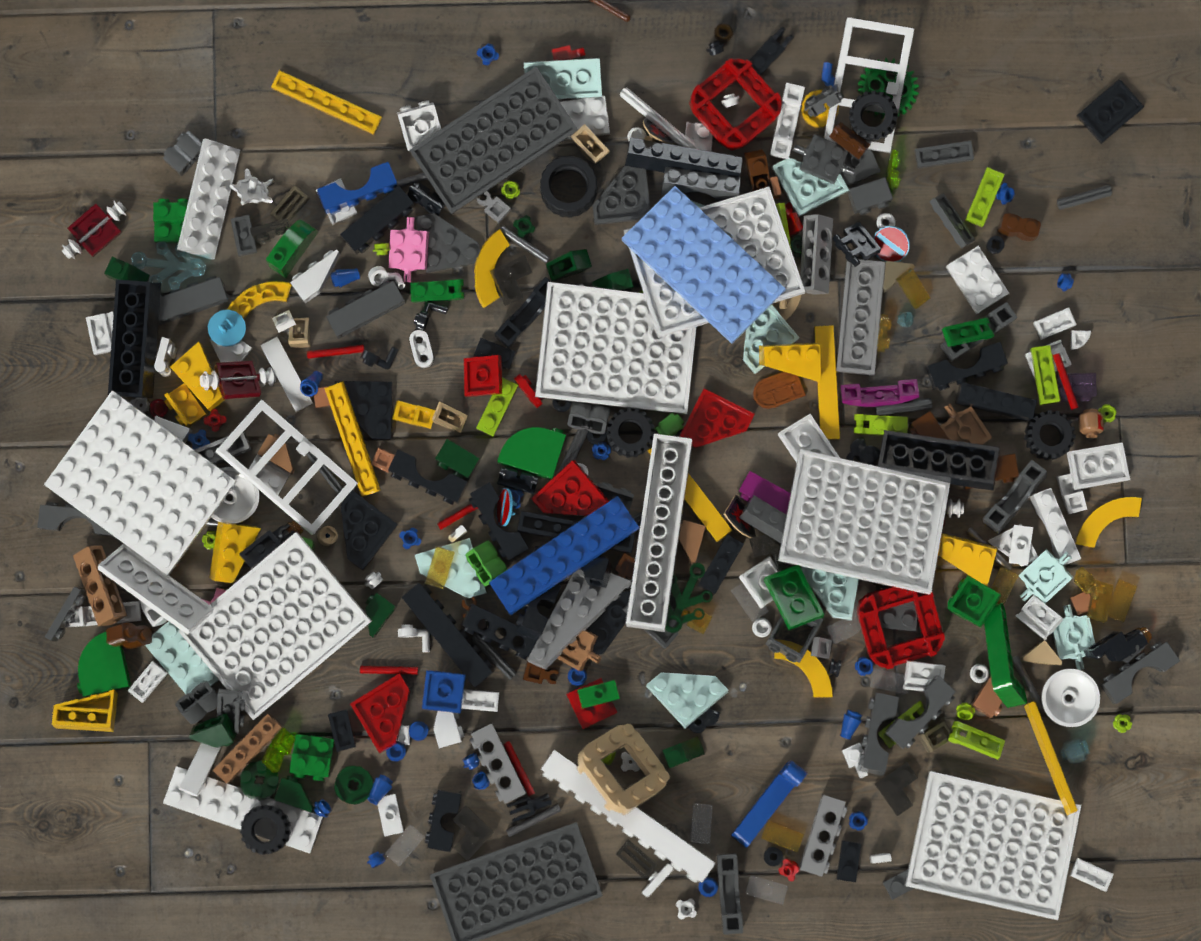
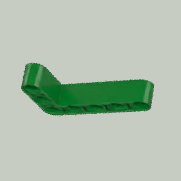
(1000, 659)

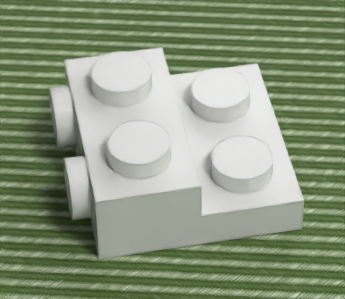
(418, 123)

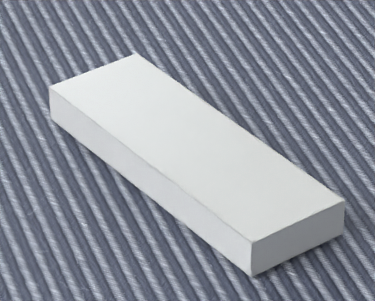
(199, 769)

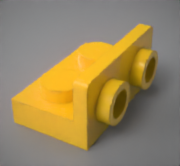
(185, 405)

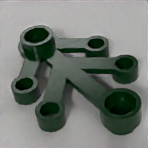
(683, 601)

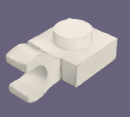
(852, 755)

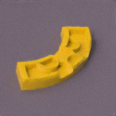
(485, 262)
(260, 294)
(1105, 515)
(812, 668)

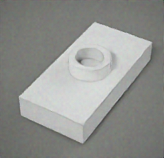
(1054, 323)
(1020, 545)
(147, 681)
(480, 700)
(390, 815)
(1091, 874)
(656, 879)

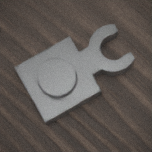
(495, 208)

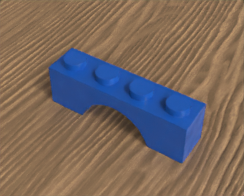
(335, 197)

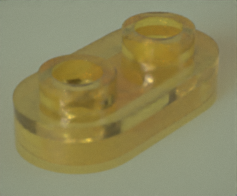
(883, 340)

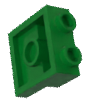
(168, 219)
(973, 601)
(312, 757)

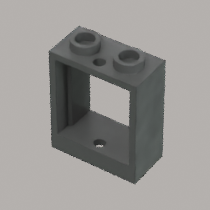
(791, 654)

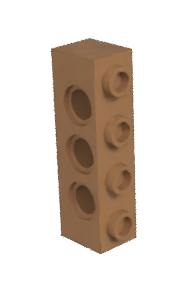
(99, 588)
(248, 748)

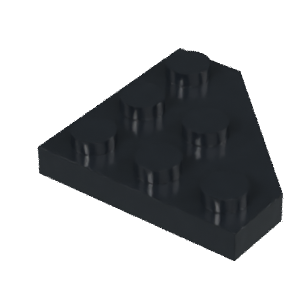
(372, 406)
(364, 529)
(609, 623)

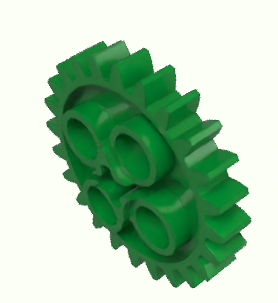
(909, 86)

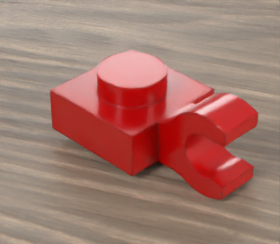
(566, 53)
(793, 221)

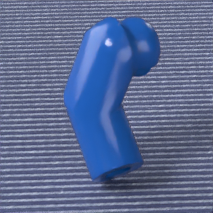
(827, 77)

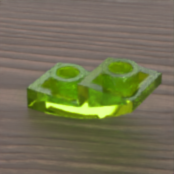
(891, 174)
(280, 746)

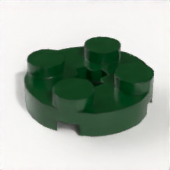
(343, 780)
(258, 791)

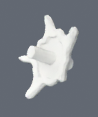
(252, 190)

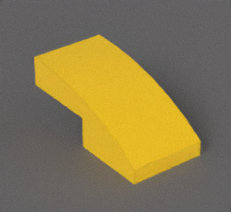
(413, 414)

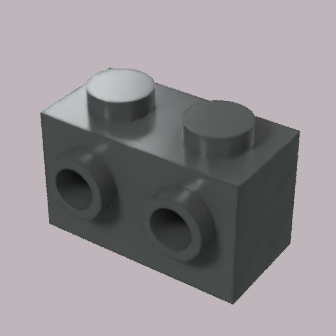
(870, 196)

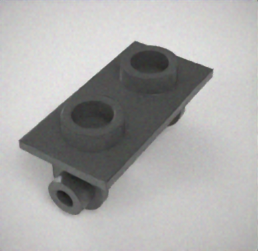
(816, 103)

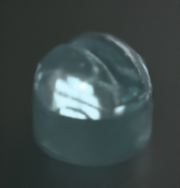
(901, 319)

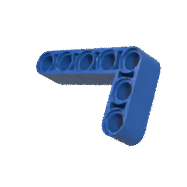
(767, 804)

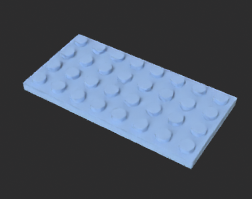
(703, 264)

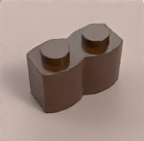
(1013, 225)
(129, 635)

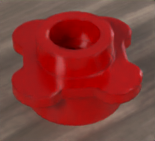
(215, 415)
(792, 866)

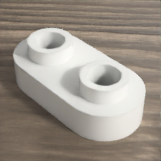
(421, 349)

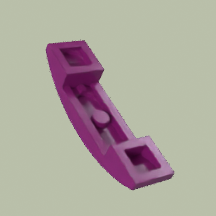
(880, 395)

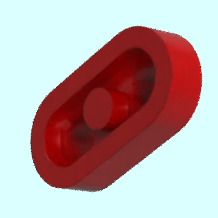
(524, 383)

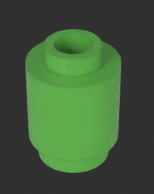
(670, 425)

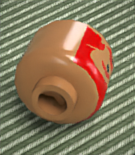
(1091, 423)

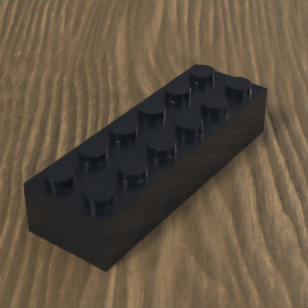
(134, 338)
(940, 459)

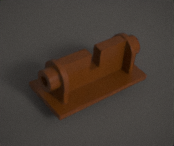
(849, 140)

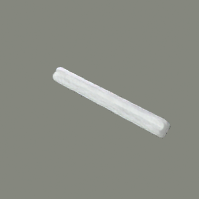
(656, 118)

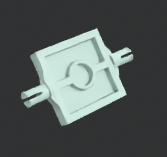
(1045, 576)
(1073, 637)

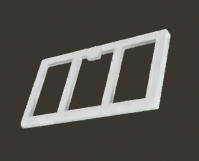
(892, 88)
(303, 448)

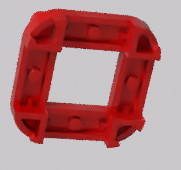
(754, 85)
(910, 650)

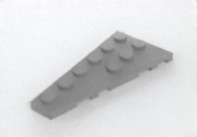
(574, 613)

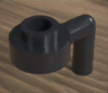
(422, 319)
(371, 359)

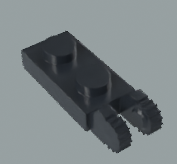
(769, 52)

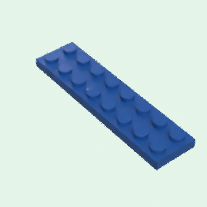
(564, 555)

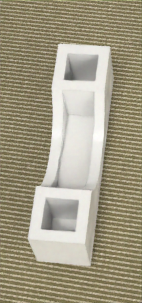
(1052, 517)

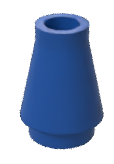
(344, 276)
(311, 384)
(850, 724)
(380, 788)

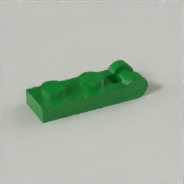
(436, 291)
(967, 332)

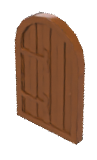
(778, 390)

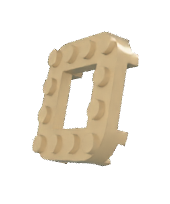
(618, 799)

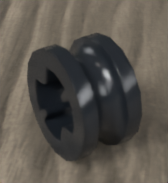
(1001, 245)
(834, 668)

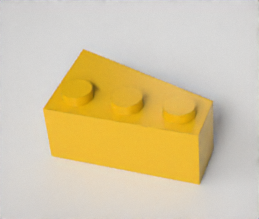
(795, 359)
(189, 370)
(229, 543)
(969, 556)
(89, 713)

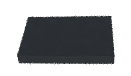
(1110, 111)

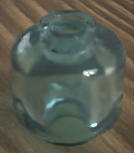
(1075, 750)

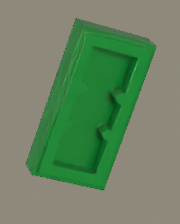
(598, 694)

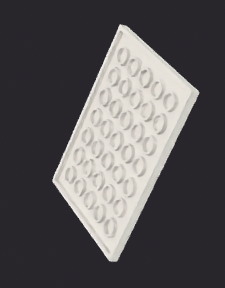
(755, 227)
(607, 351)
(140, 483)
(864, 522)
(276, 625)
(992, 845)

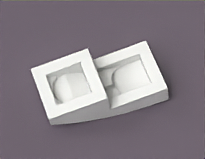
(1073, 499)

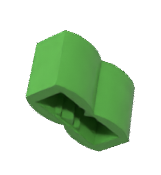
(486, 562)

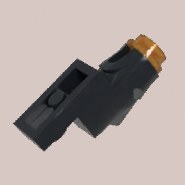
(268, 543)
(1119, 645)

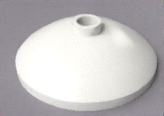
(244, 500)
(1084, 697)

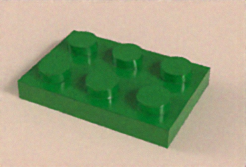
(793, 597)

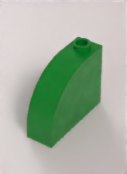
(291, 247)
(533, 451)
(102, 667)

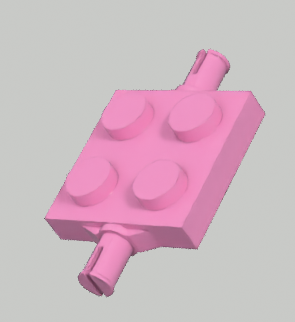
(408, 249)

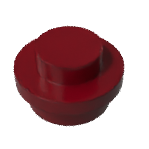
(158, 408)

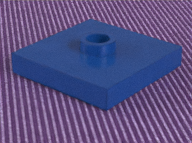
(443, 691)

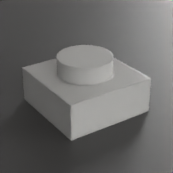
(821, 647)

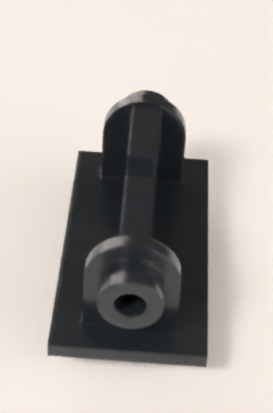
(419, 194)
(525, 482)

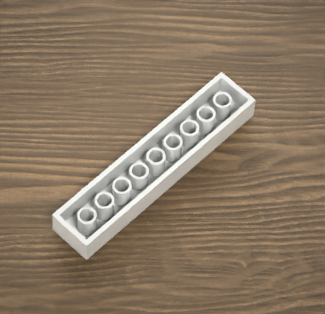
(659, 533)
(634, 823)

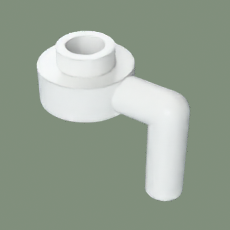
(385, 276)
(408, 631)

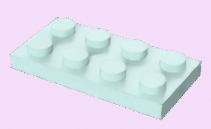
(570, 77)
(179, 658)

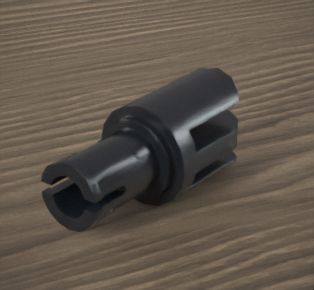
(531, 805)

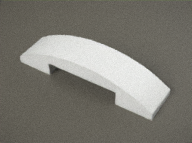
(787, 121)
(285, 373)
(85, 617)

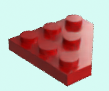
(715, 420)
(570, 493)
(383, 711)

